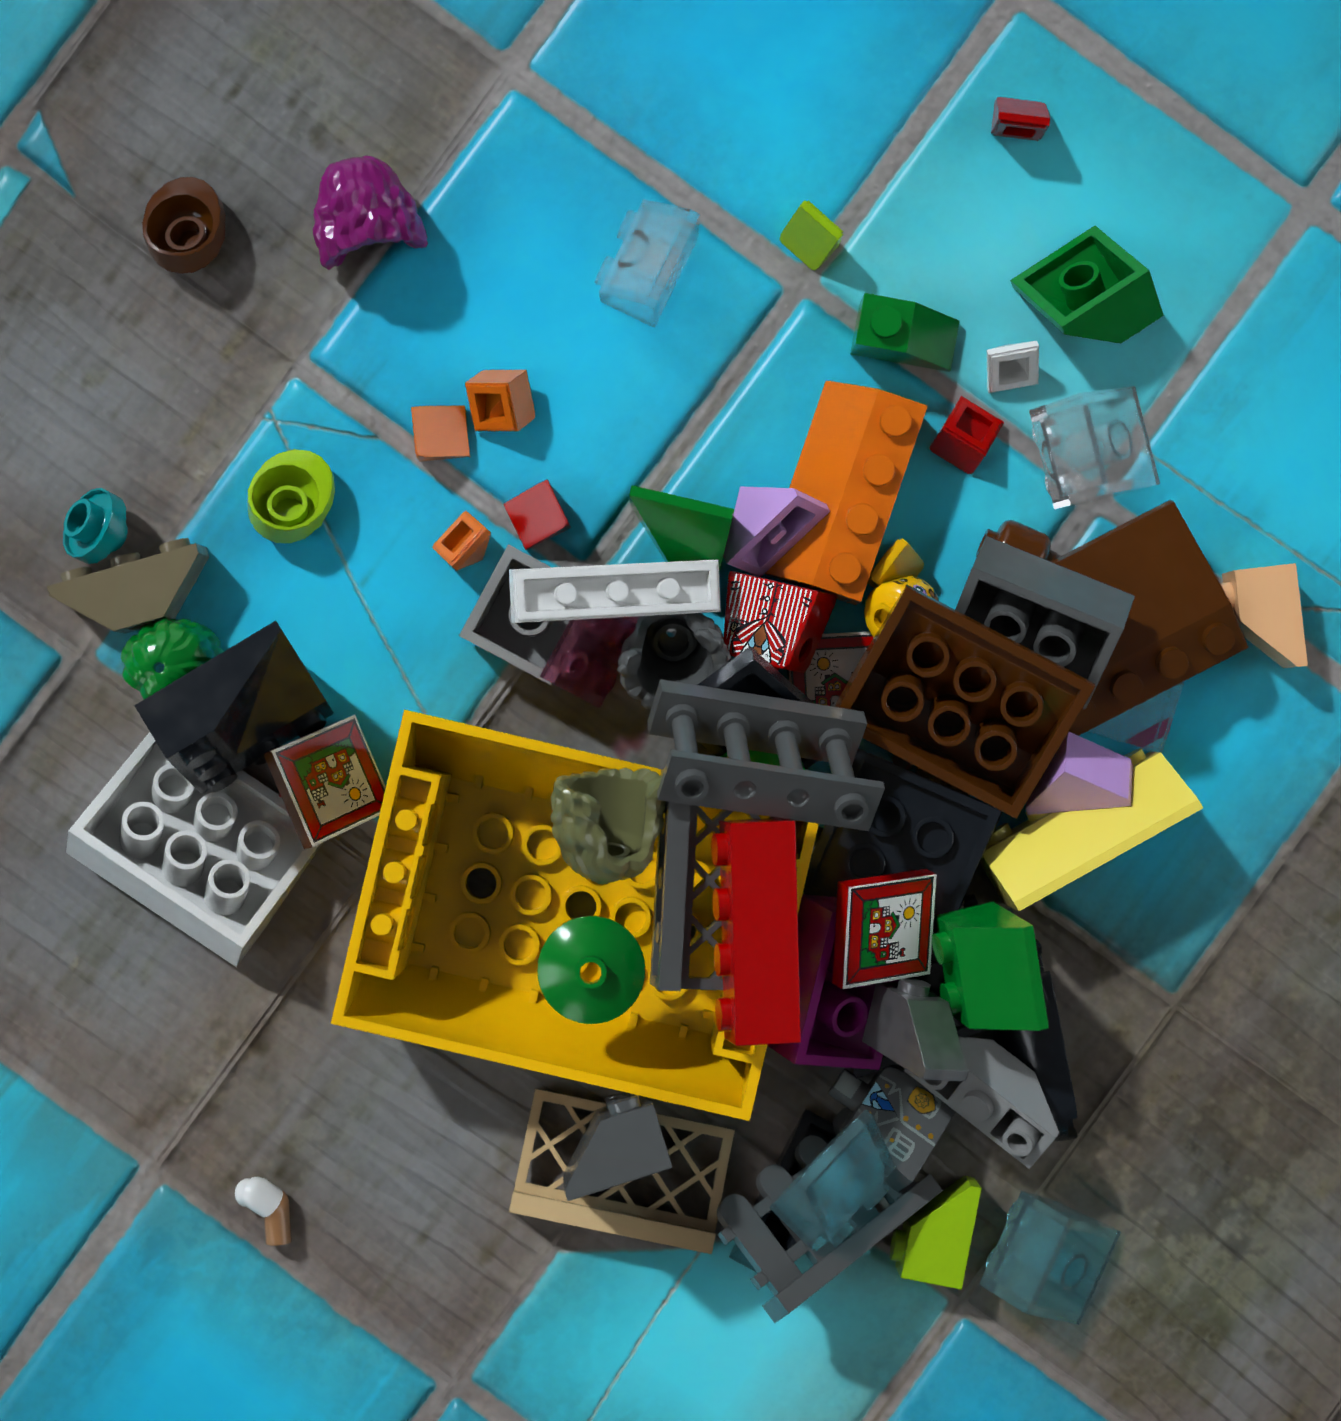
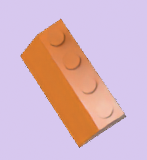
(856, 467)

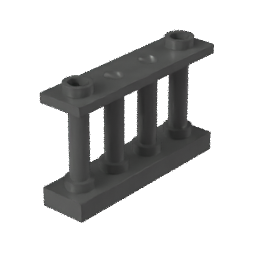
(770, 726)

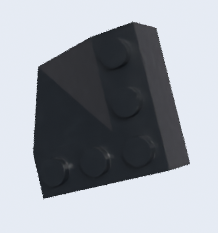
(235, 709)

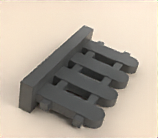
(775, 1265)

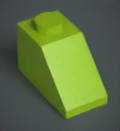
(939, 1236)

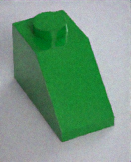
(904, 333)

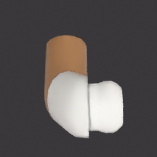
(271, 1204)

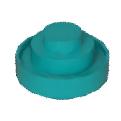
(95, 526)

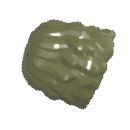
(607, 822)

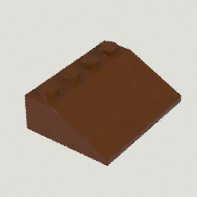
(1176, 618)
(963, 701)

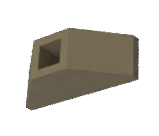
(134, 588)

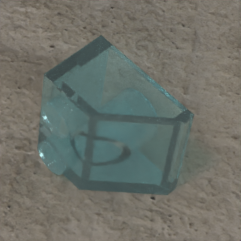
(837, 1184)
(1049, 1258)

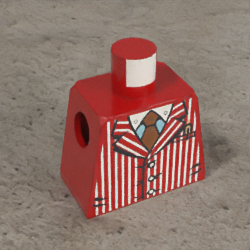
(775, 620)

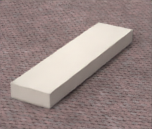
(614, 591)

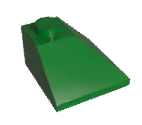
(1092, 289)
(682, 526)

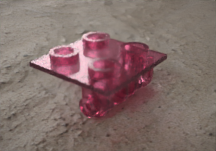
(588, 657)

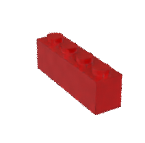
(757, 931)

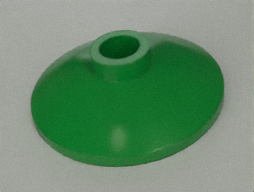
(595, 941)

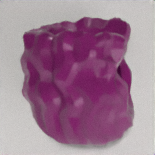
(363, 205)

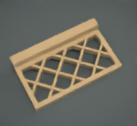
(616, 1216)

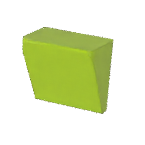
(811, 235)

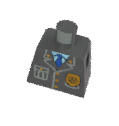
(905, 1113)

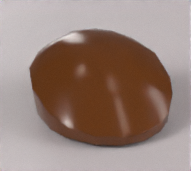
(184, 225)

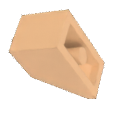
(1269, 611)

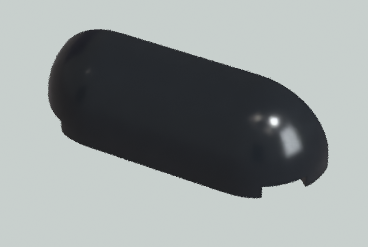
(1047, 1057)

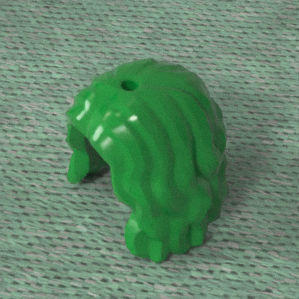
(170, 642)

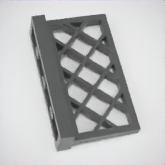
(675, 898)

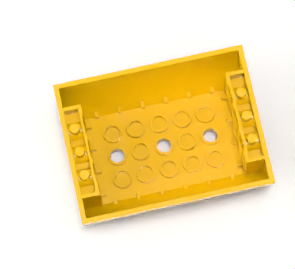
(463, 967)

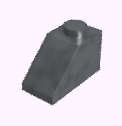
(915, 1030)

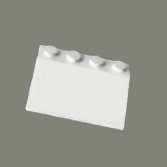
(194, 858)

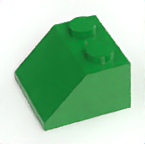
(990, 969)

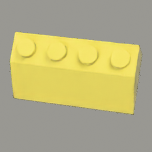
(1064, 846)

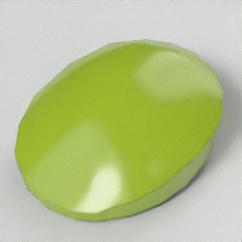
(290, 496)

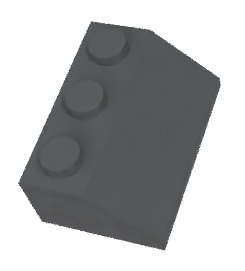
(1046, 608)
(617, 1147)

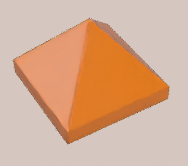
(463, 542)

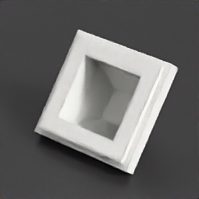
(1012, 366)

